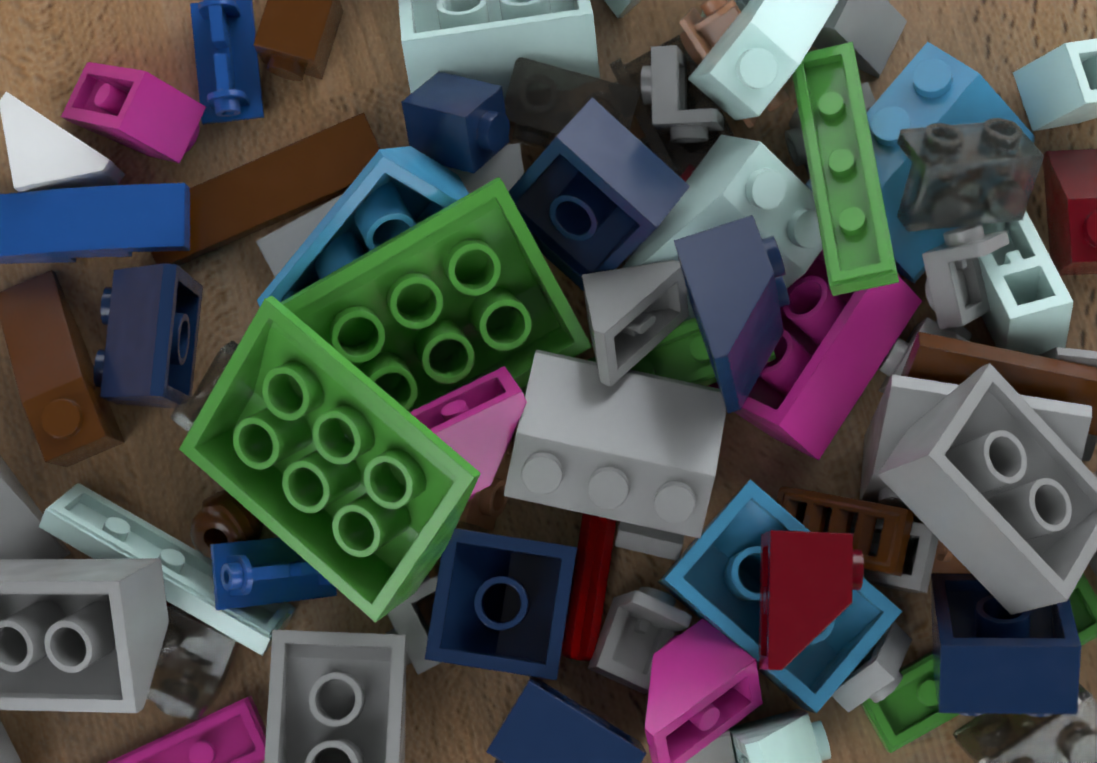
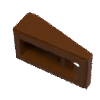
(812, 508)

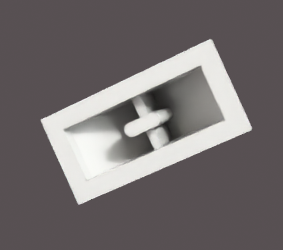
(48, 156)

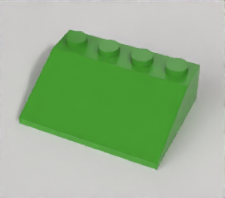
(445, 302)
(330, 462)

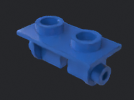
(227, 60)
(263, 574)

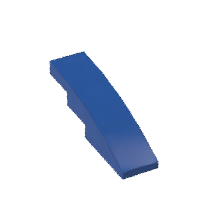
(93, 222)

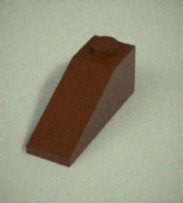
(55, 373)

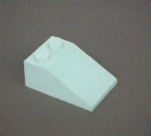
(734, 182)

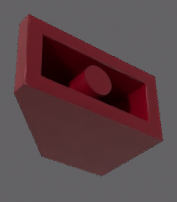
(1072, 209)
(803, 589)

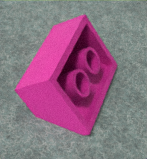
(825, 358)

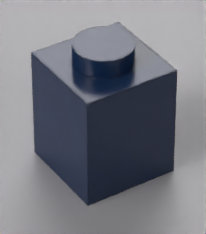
(457, 121)

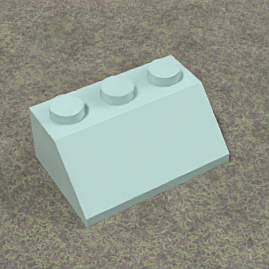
(488, 36)

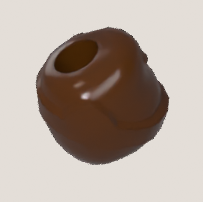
(223, 521)

